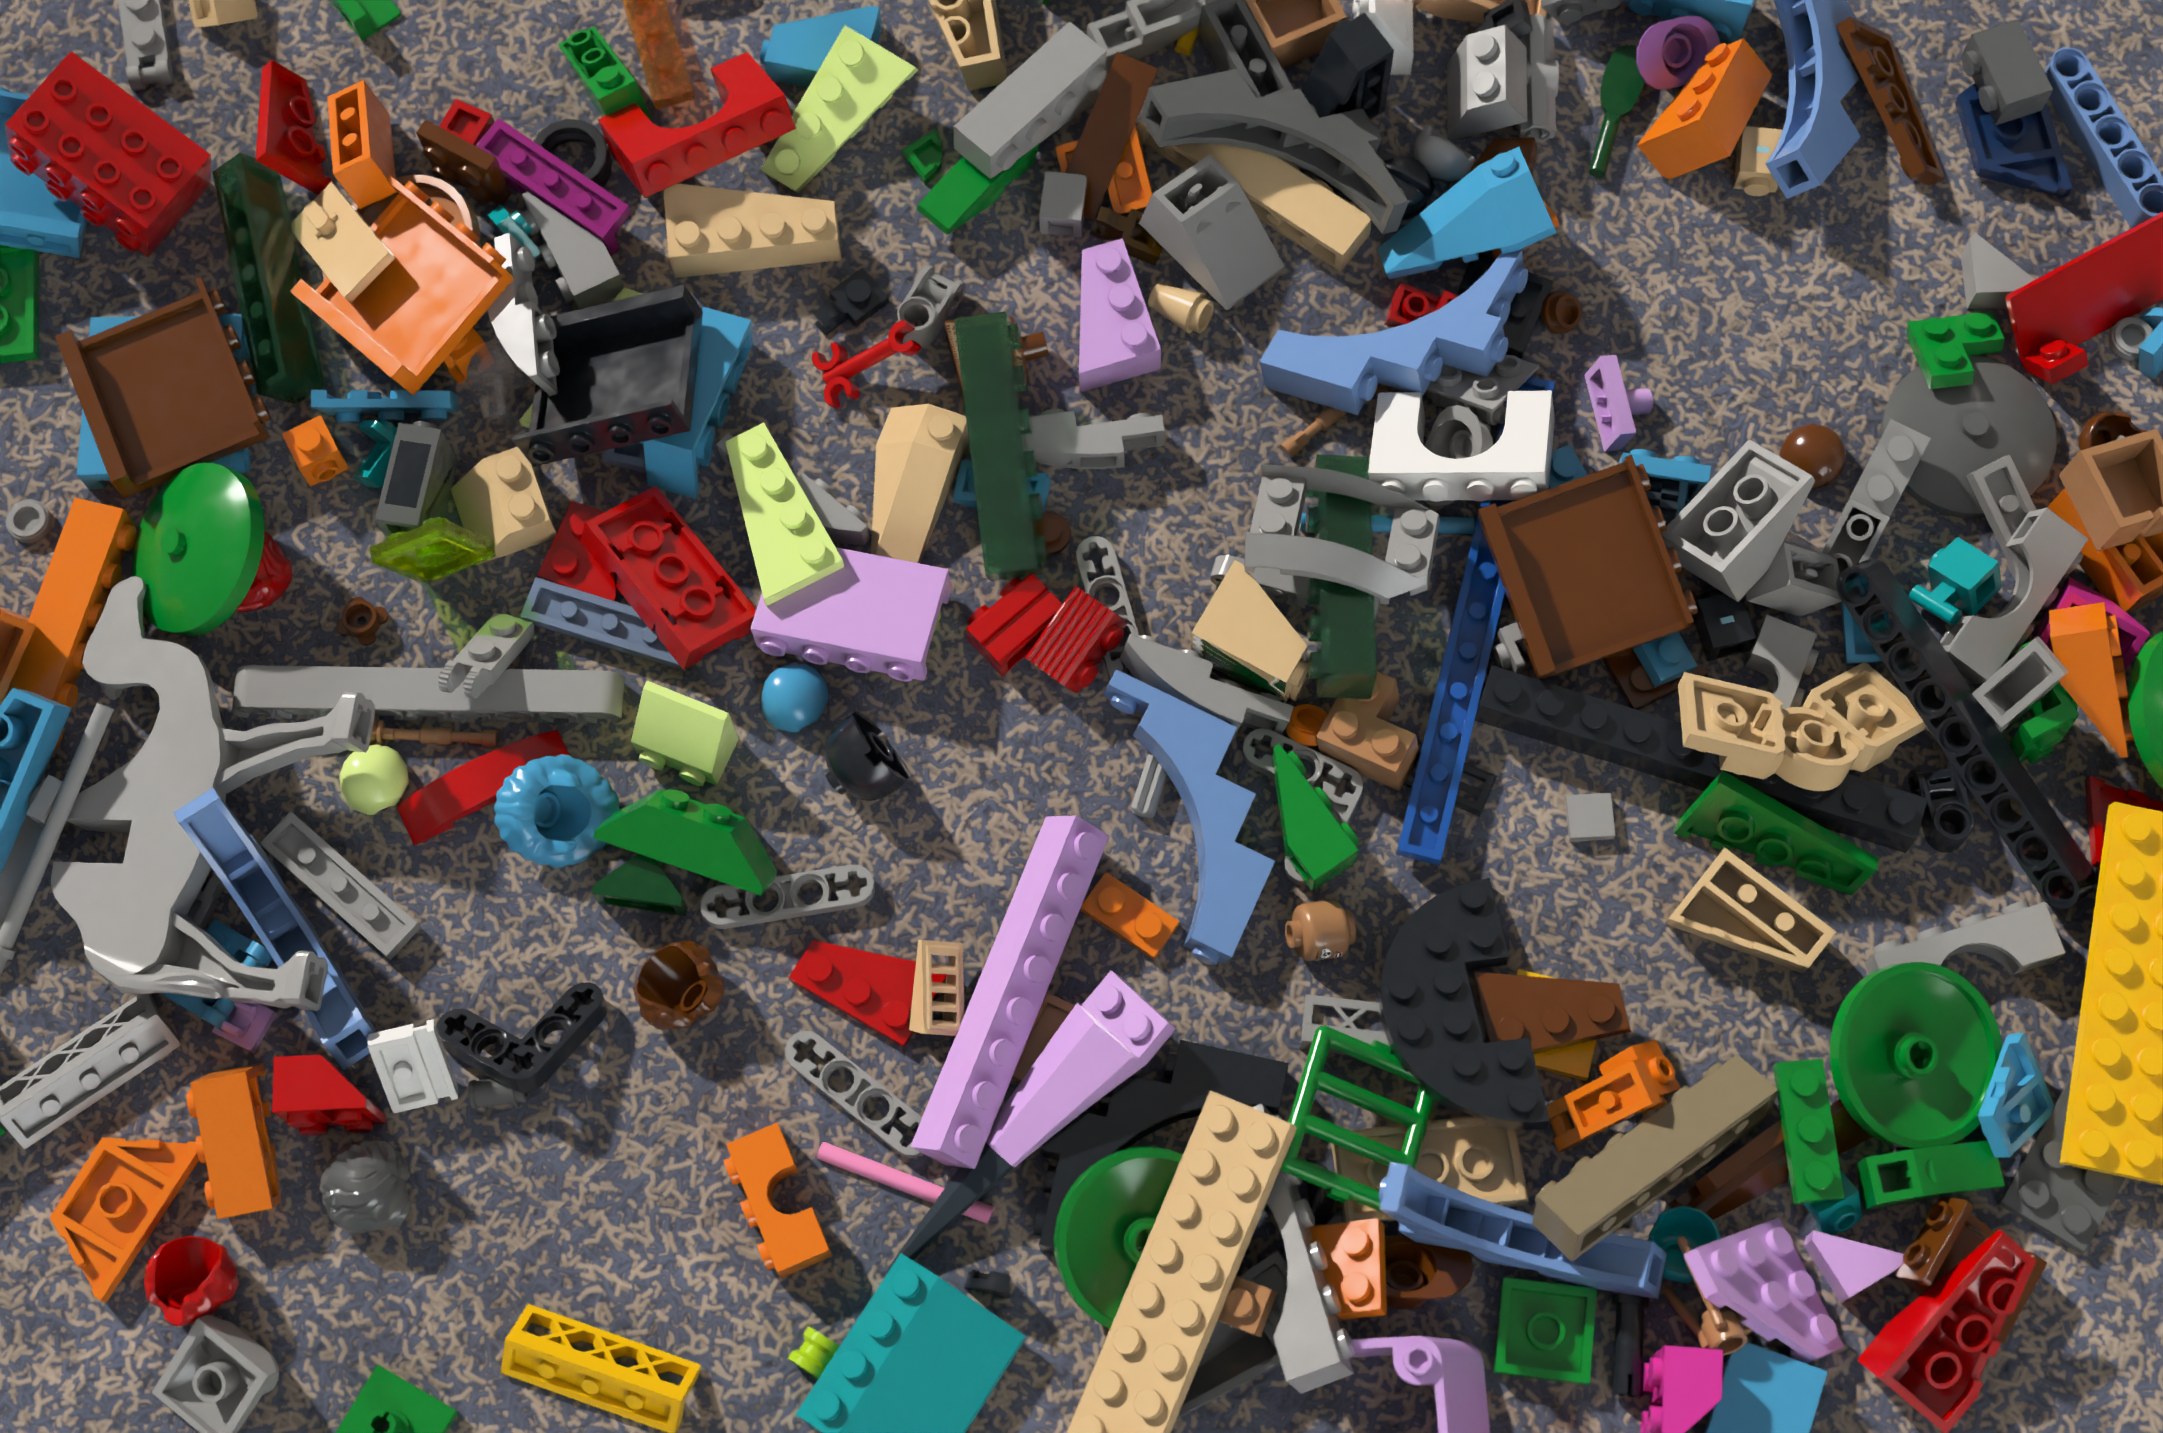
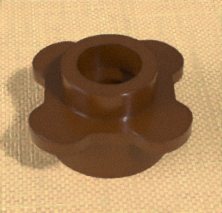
(353, 612)

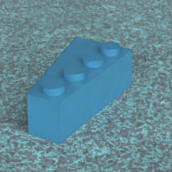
(27, 741)

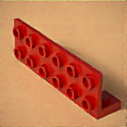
(2086, 299)

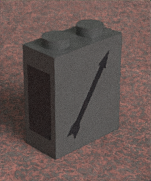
(416, 478)

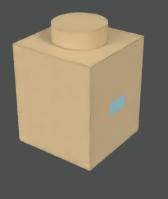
(1752, 153)

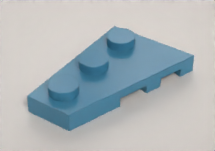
(430, 403)

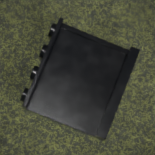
(620, 377)

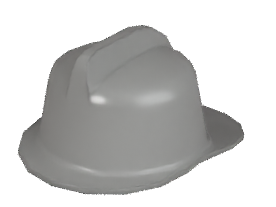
(1458, 436)

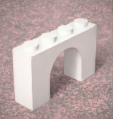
(1507, 471)

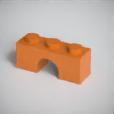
(790, 1239)

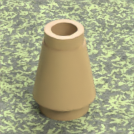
(1182, 307)

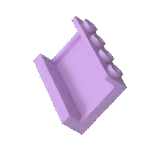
(864, 616)

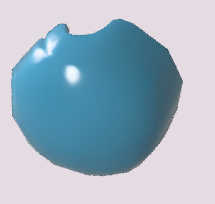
(794, 697)

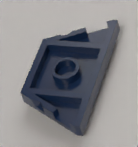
(2014, 152)

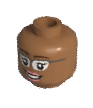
(1320, 930)

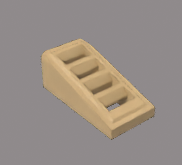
(953, 1003)

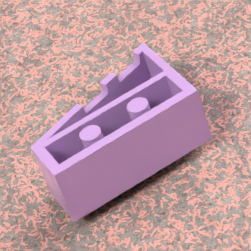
(1114, 320)

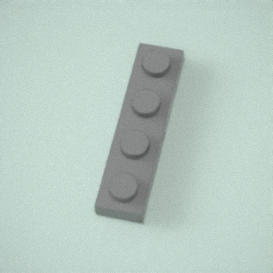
(340, 885)

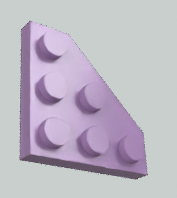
(1769, 1288)

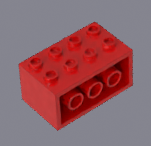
(107, 155)

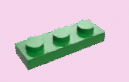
(1808, 1131)

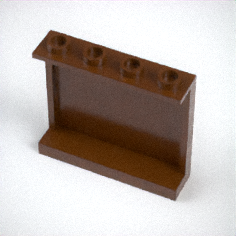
(165, 391)
(1588, 569)

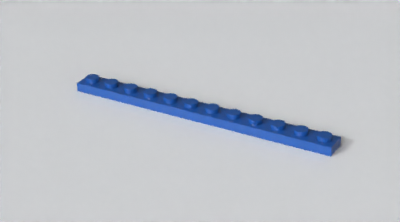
(1456, 694)

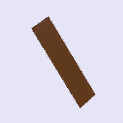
(1110, 127)

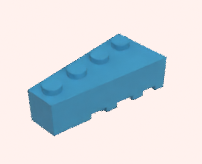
(722, 355)

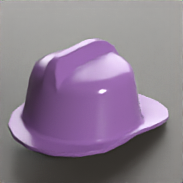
(1674, 50)

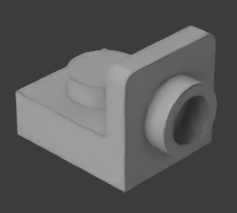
(1507, 649)

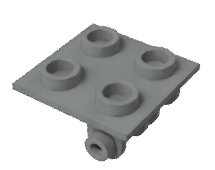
(1479, 393)

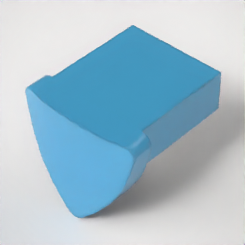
(2152, 348)

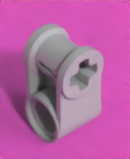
(930, 300)

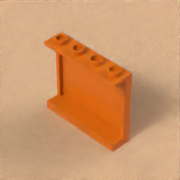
(423, 298)

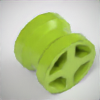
(813, 1353)

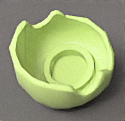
(373, 779)

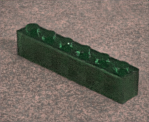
(264, 273)
(999, 446)
(1343, 615)

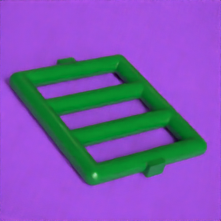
(1314, 1079)

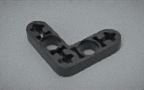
(530, 1049)

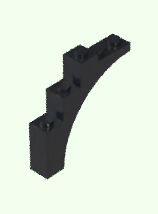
(1145, 1106)

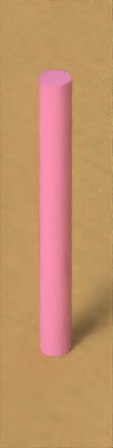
(894, 1178)

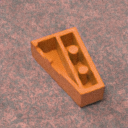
(1708, 111)
(2124, 573)

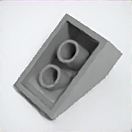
(1739, 519)

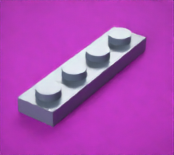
(594, 621)

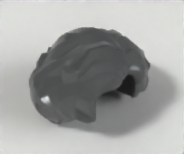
(366, 1187)

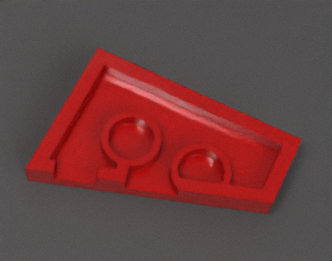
(286, 130)

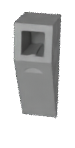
(579, 255)

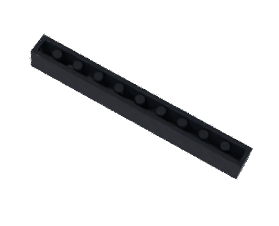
(1656, 748)

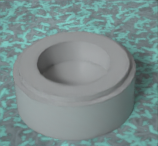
(2128, 336)
(28, 521)

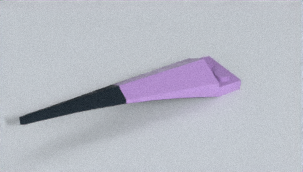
(1082, 1062)

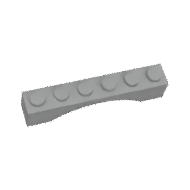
(1308, 1332)

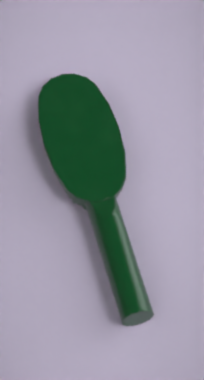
(1618, 95)

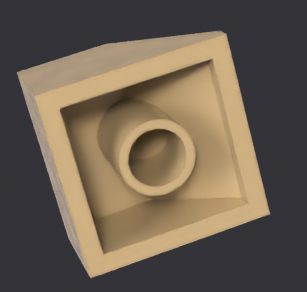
(504, 503)

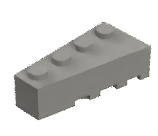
(1033, 101)

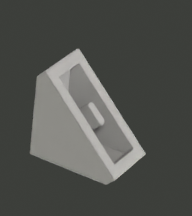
(1989, 275)

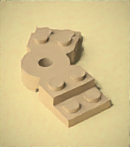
(1839, 728)

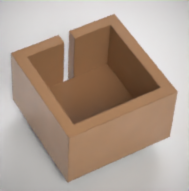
(1296, 26)
(2118, 489)

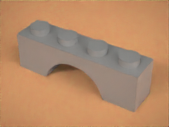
(2041, 554)
(2017, 940)

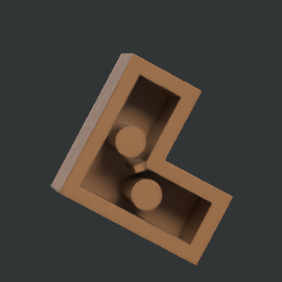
(1363, 739)

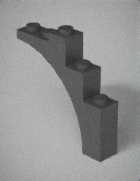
(1285, 125)

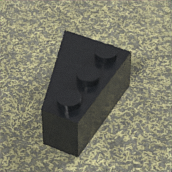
(1351, 70)

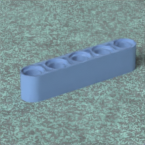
(2108, 123)

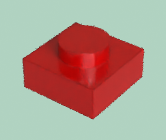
(467, 121)

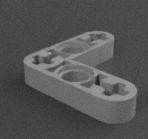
(1342, 807)

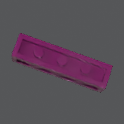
(545, 176)

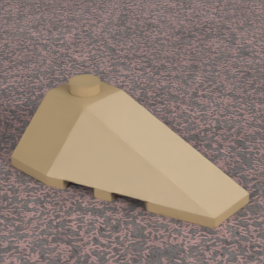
(913, 476)

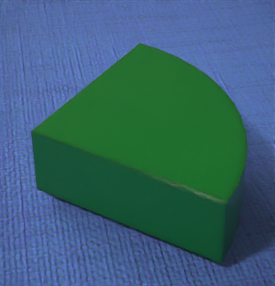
(925, 156)

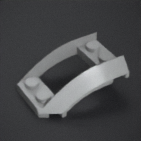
(1277, 521)

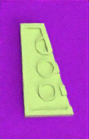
(840, 99)
(782, 526)

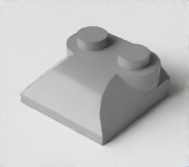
(217, 1376)

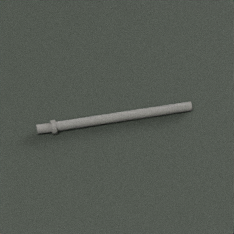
(52, 831)

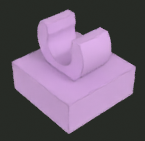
(247, 1025)

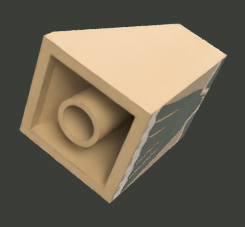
(1251, 639)

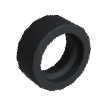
(579, 131)

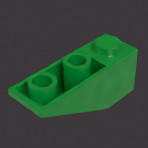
(601, 72)
(1311, 835)
(1927, 1174)

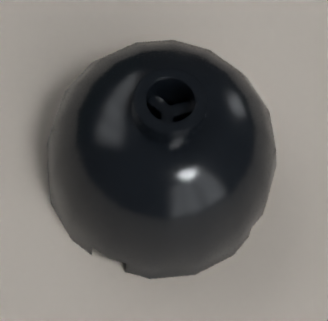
(862, 761)

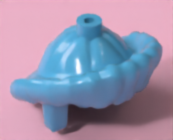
(553, 809)

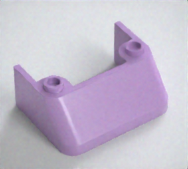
(1450, 1366)

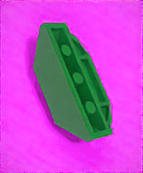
(692, 837)

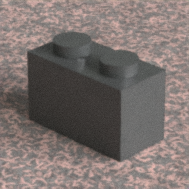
(2006, 72)

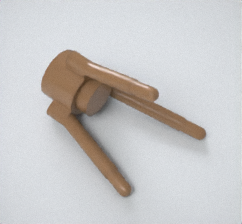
(1720, 1326)

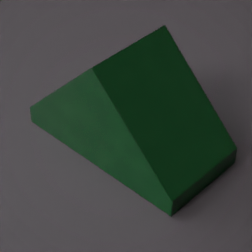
(640, 886)

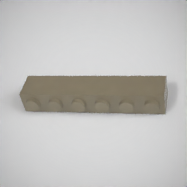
(1653, 1156)

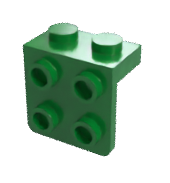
(2051, 722)

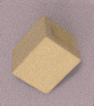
(221, 12)

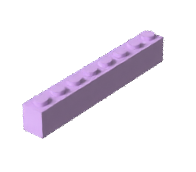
(1010, 992)

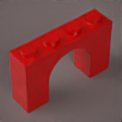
(662, 156)

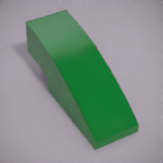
(968, 191)

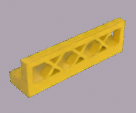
(593, 1374)

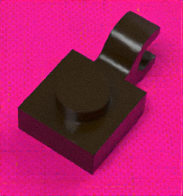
(1136, 239)

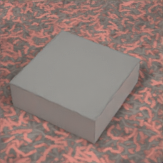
(1590, 817)

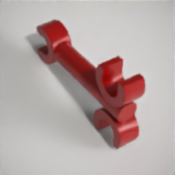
(840, 368)

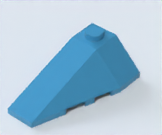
(1482, 212)

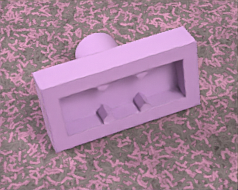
(1614, 404)

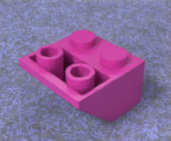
(1681, 1386)

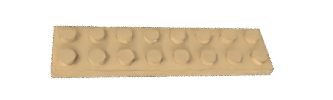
(1185, 1270)

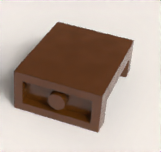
(1944, 1242)

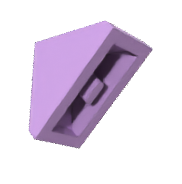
(1850, 1264)

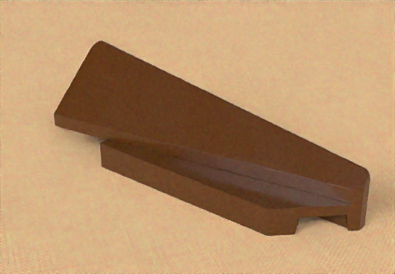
(1759, 1167)

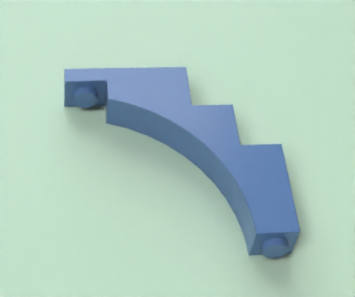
(1190, 751)

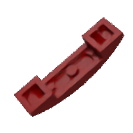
(471, 786)

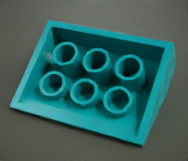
(912, 1360)

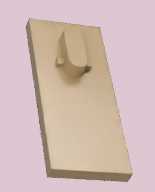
(341, 242)

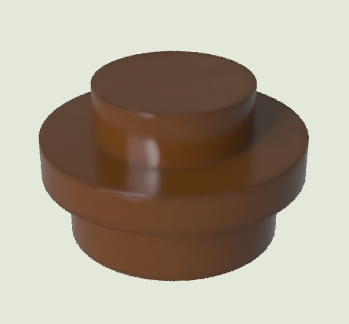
(1561, 312)
(1056, 531)

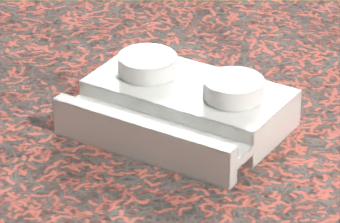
(412, 1066)

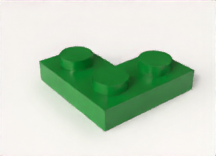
(1946, 343)

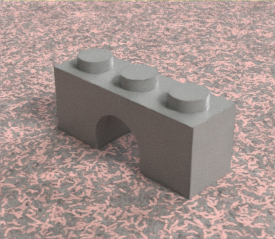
(1783, 655)

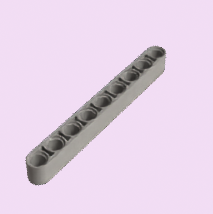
(415, 693)

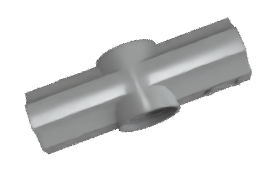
(1541, 81)

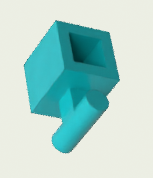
(1960, 578)

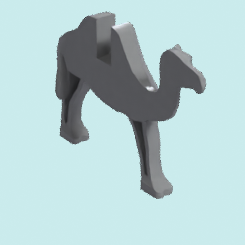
(138, 909)

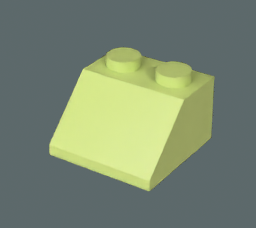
(683, 735)

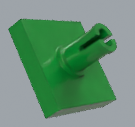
(395, 1406)

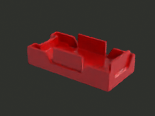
(669, 576)

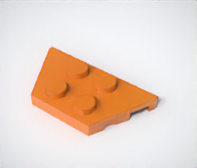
(119, 1204)

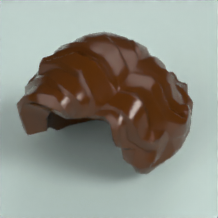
(678, 986)

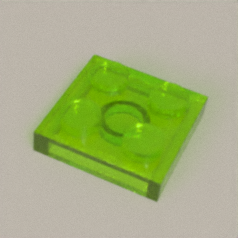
(432, 550)

